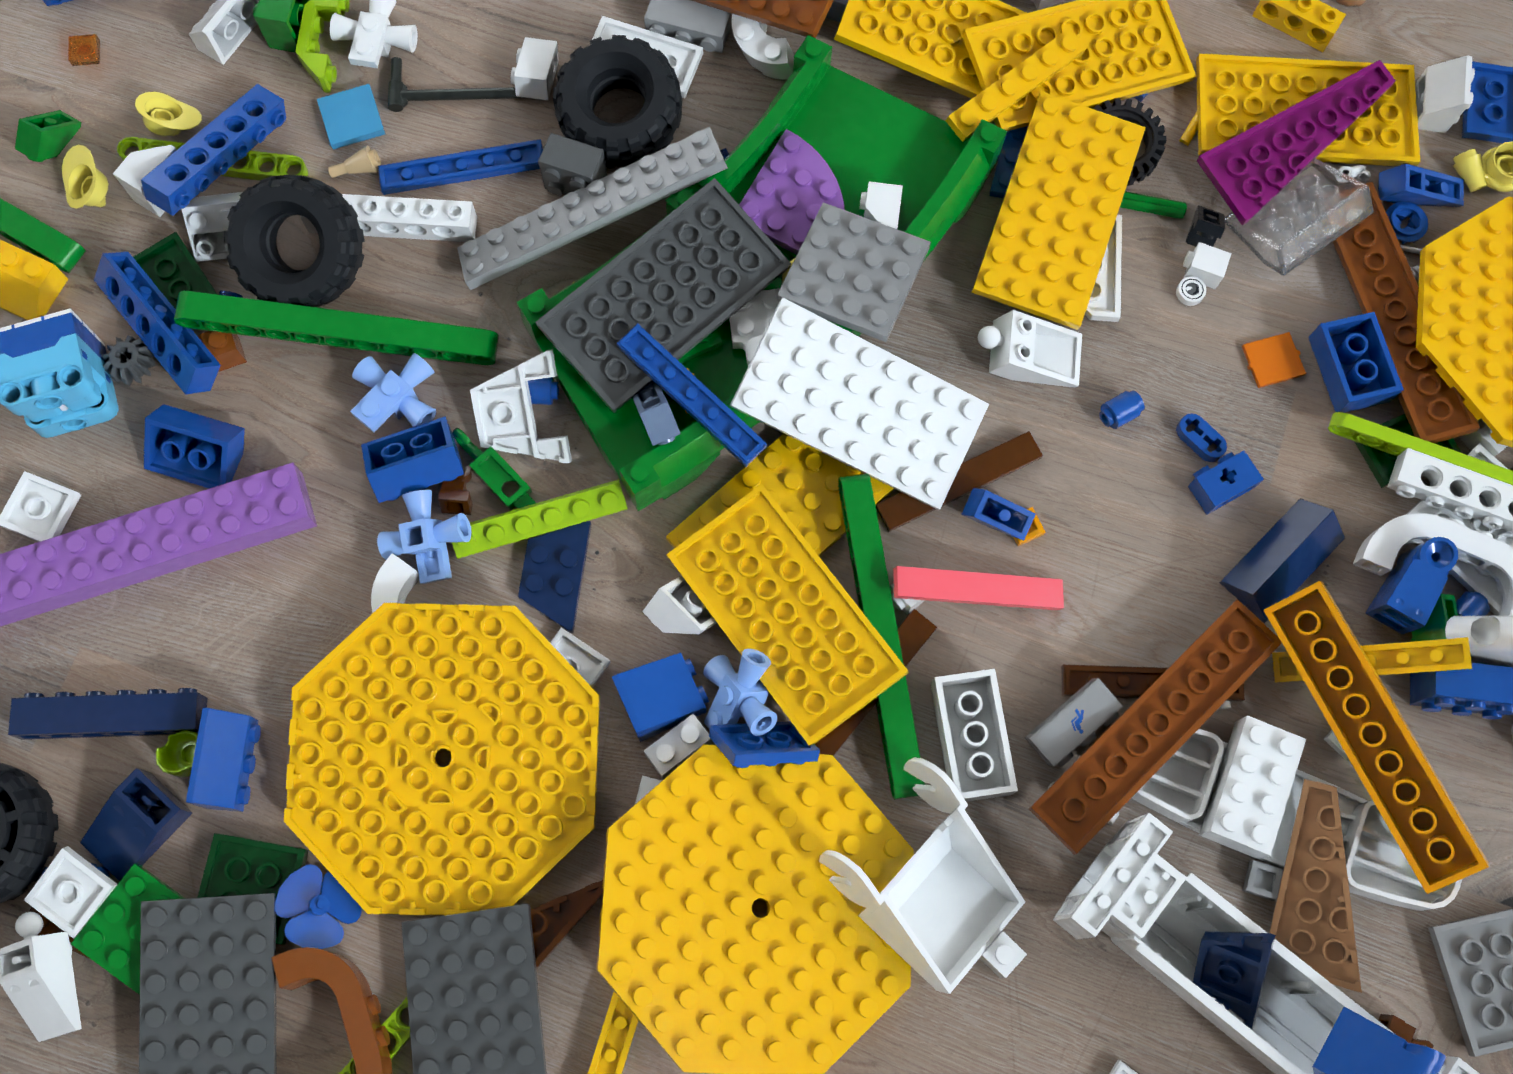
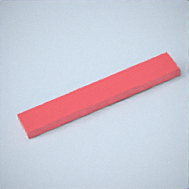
(978, 588)

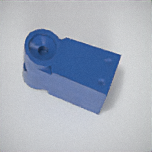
(1414, 585)
(1367, 1048)

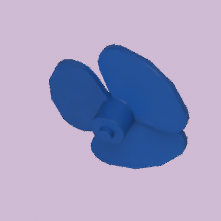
(302, 894)

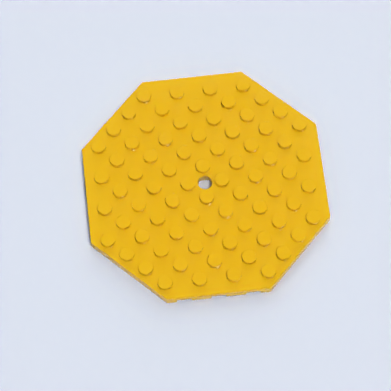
(1469, 314)
(368, 776)
(682, 931)

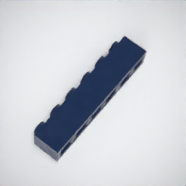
(105, 714)

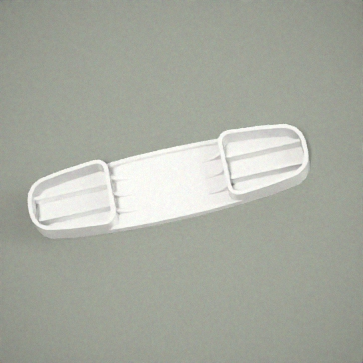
(1372, 855)

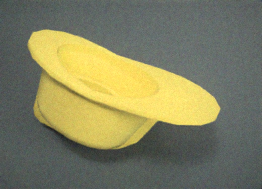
(165, 114)
(82, 180)

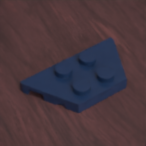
(555, 573)
(1234, 970)

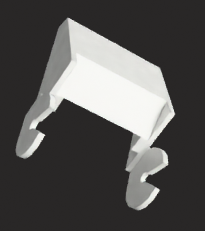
(944, 899)

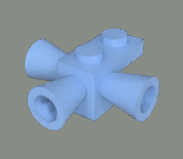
(392, 393)
(425, 537)
(740, 692)

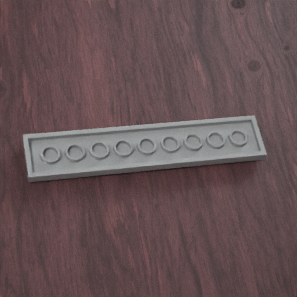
(591, 208)

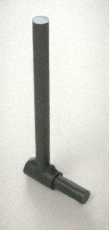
(399, 94)

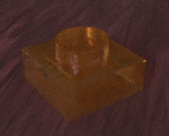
(84, 50)

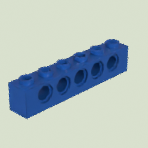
(214, 150)
(153, 321)

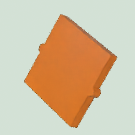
(1273, 360)

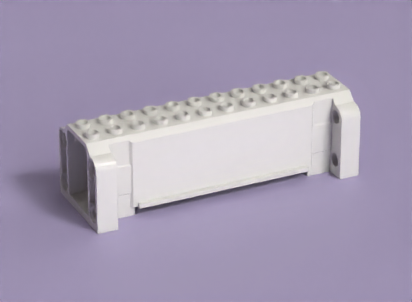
(1160, 924)

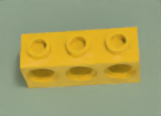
(1301, 19)

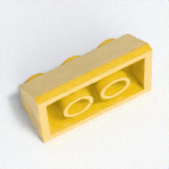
(27, 282)

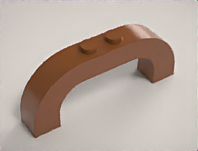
(355, 1000)

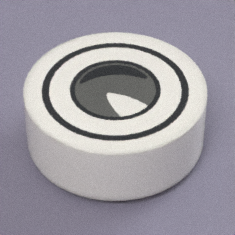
(1191, 291)

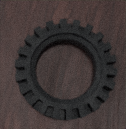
(1152, 136)

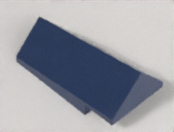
(1284, 557)

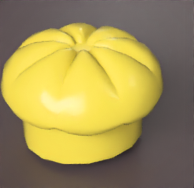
(1499, 167)

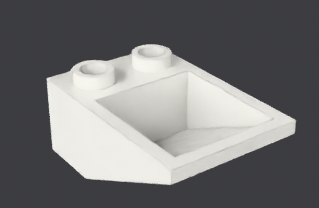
(1032, 350)
(41, 979)

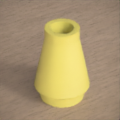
(1470, 168)

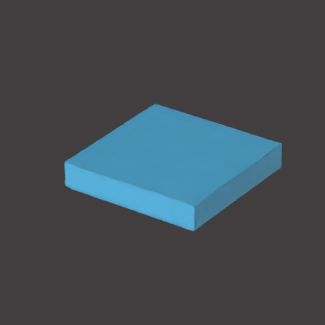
(351, 116)

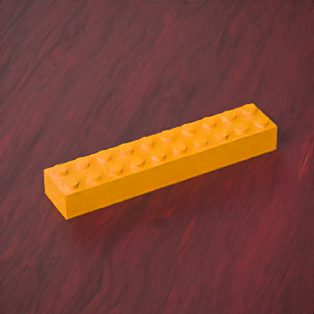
(1376, 738)

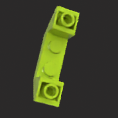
(308, 47)

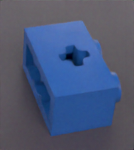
(1240, 476)

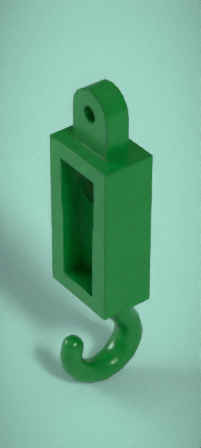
(495, 472)

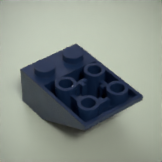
(134, 823)

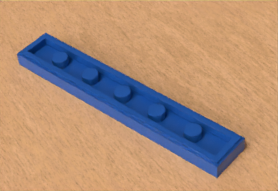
(460, 167)
(692, 395)

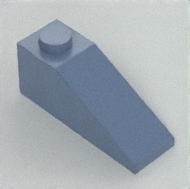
(656, 414)

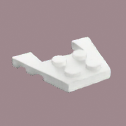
(506, 412)

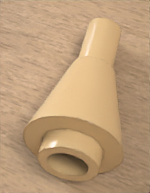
(361, 162)

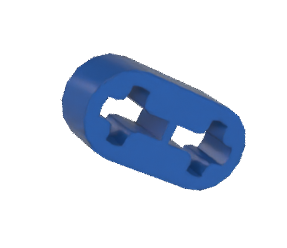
(1201, 437)

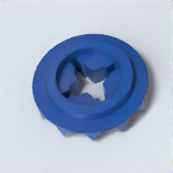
(1417, 223)

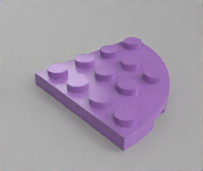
(791, 192)

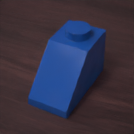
(998, 513)

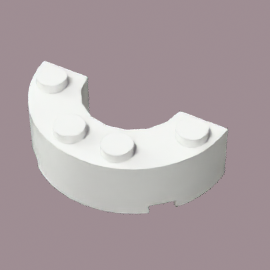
(762, 51)

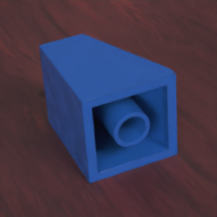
(660, 695)

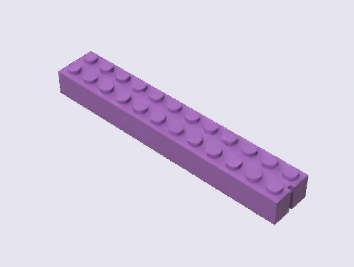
(153, 542)

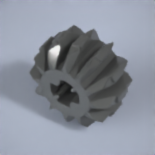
(128, 360)

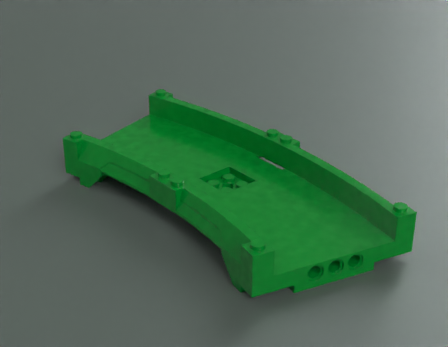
(862, 140)

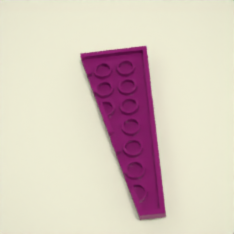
(1270, 155)

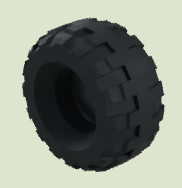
(611, 66)
(254, 247)
(25, 831)

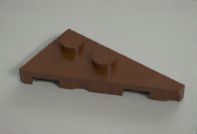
(559, 916)

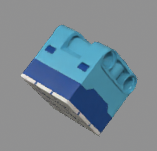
(55, 374)

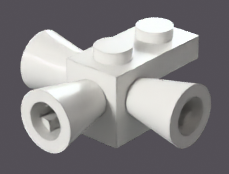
(373, 34)

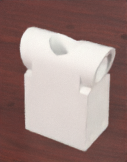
(1488, 637)

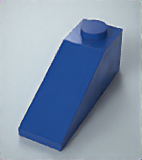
(1420, 187)

